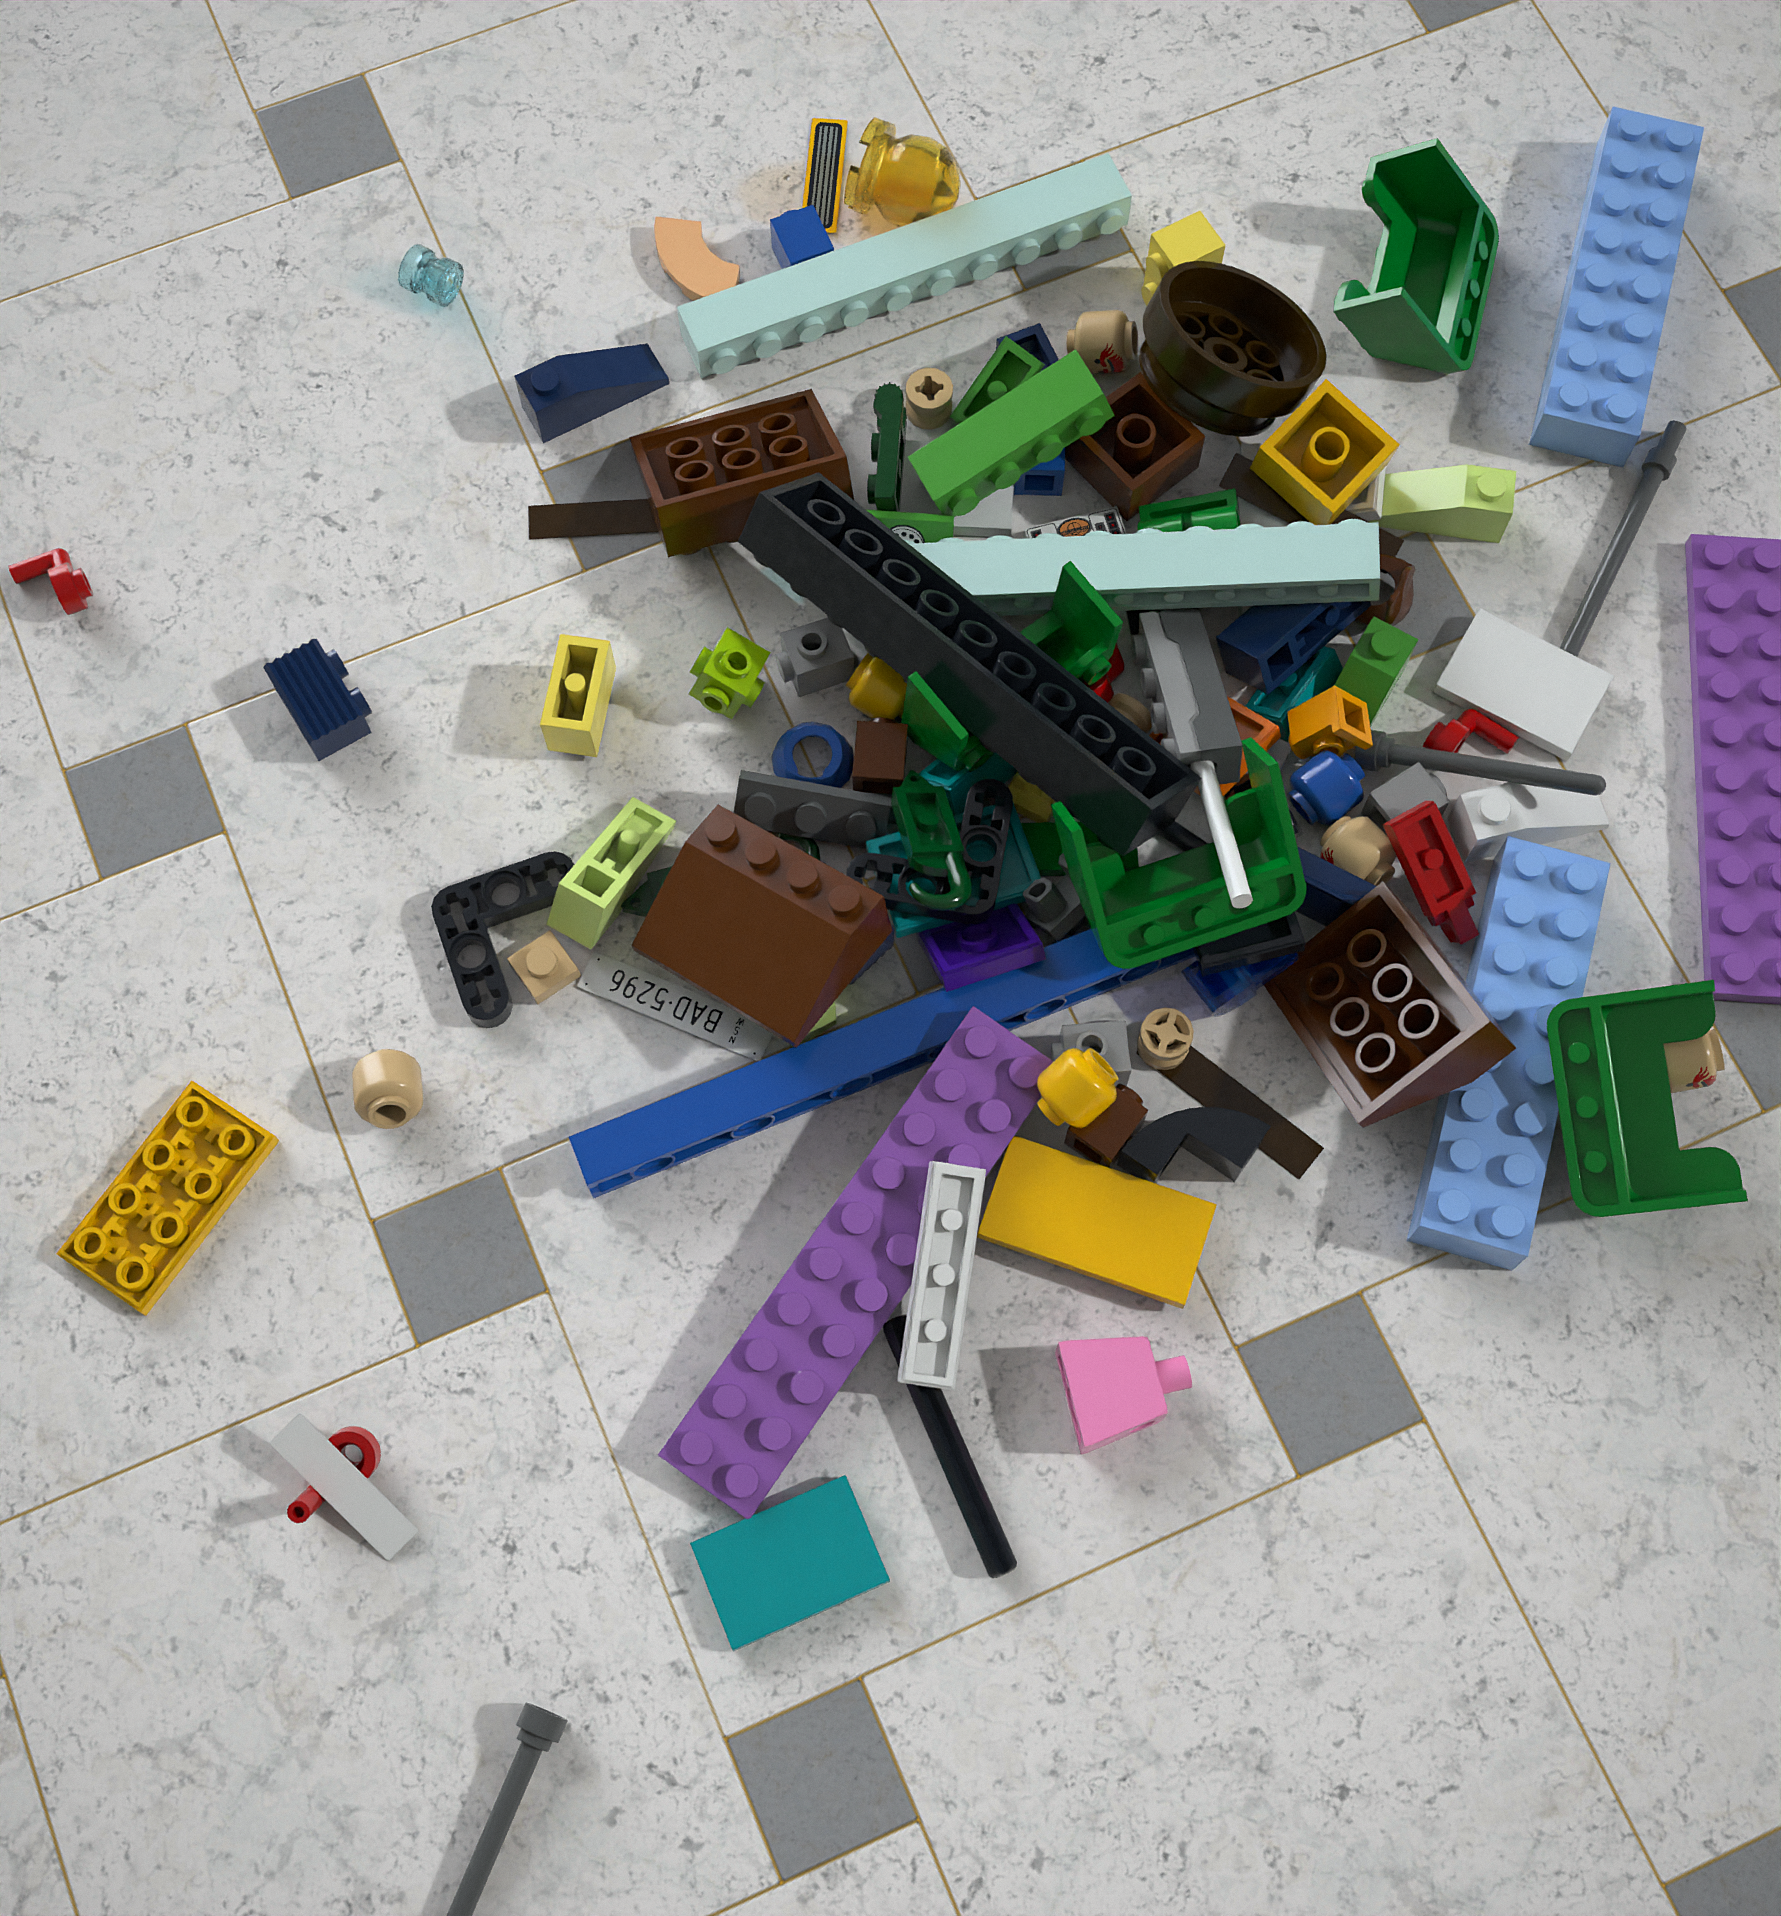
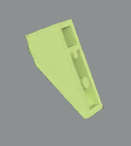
(1450, 501)
(608, 873)

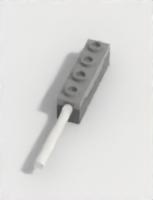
(1194, 720)

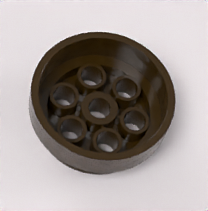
(1228, 348)

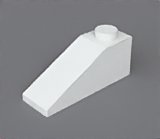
(1526, 812)

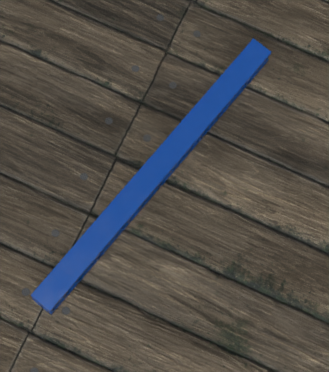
(840, 1064)

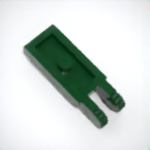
(888, 449)

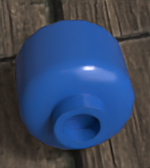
(1326, 787)

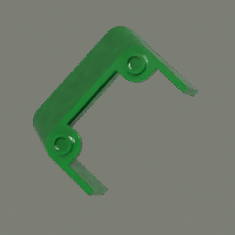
(1075, 633)
(1185, 896)

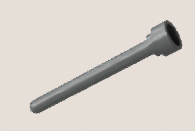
(1386, 752)
(536, 1735)

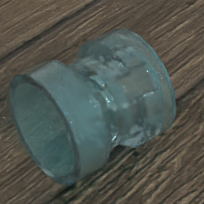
(426, 273)

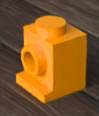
(1329, 722)

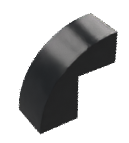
(1212, 1134)

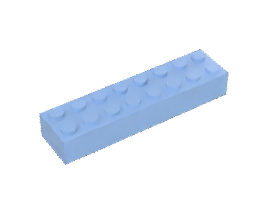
(1617, 288)
(1497, 1132)

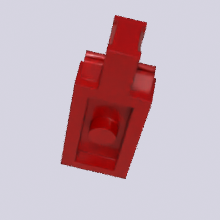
(1434, 870)

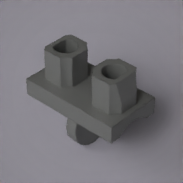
(1055, 907)

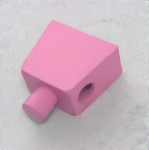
(1116, 1387)

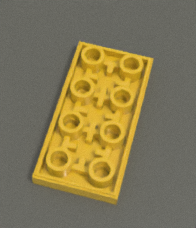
(168, 1197)
(1097, 1221)

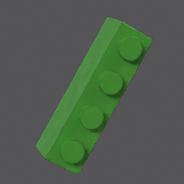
(1012, 436)

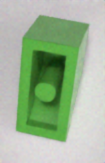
(1376, 664)

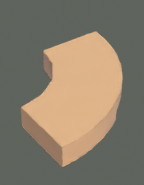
(689, 261)

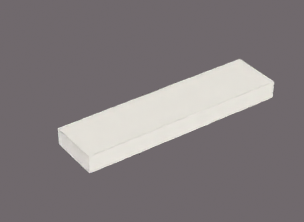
(941, 1275)

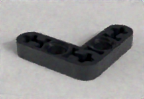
(888, 865)
(483, 913)

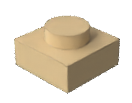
(544, 967)

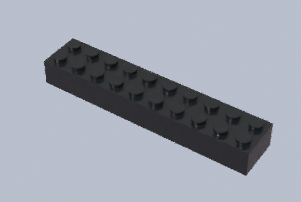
(971, 659)

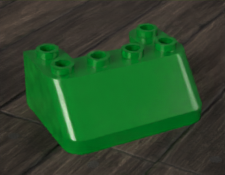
(1428, 265)
(1621, 1107)

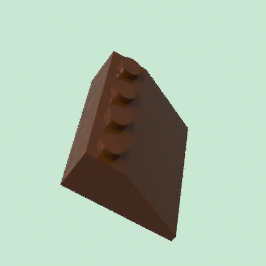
(711, 469)
(761, 925)
(1386, 1011)

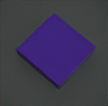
(982, 950)

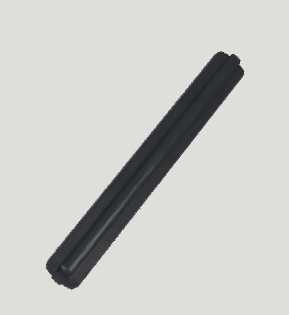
(957, 1466)

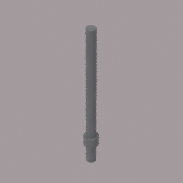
(1656, 469)

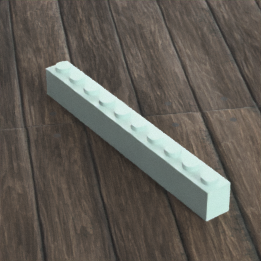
(904, 265)
(1171, 568)

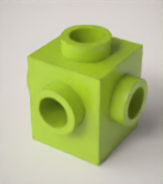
(729, 674)

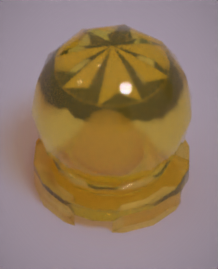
(902, 176)

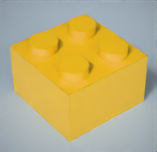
(1324, 455)

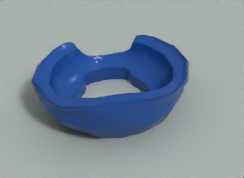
(842, 760)

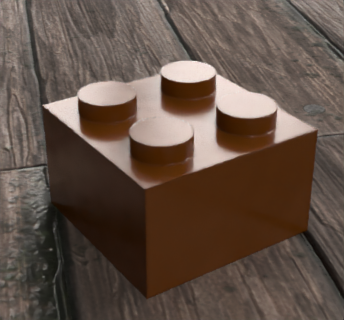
(1137, 450)

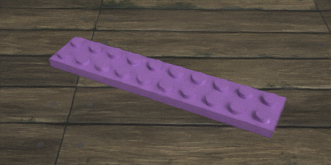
(1737, 759)
(851, 1269)

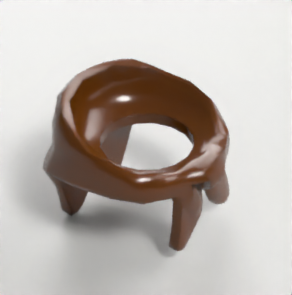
(1400, 601)

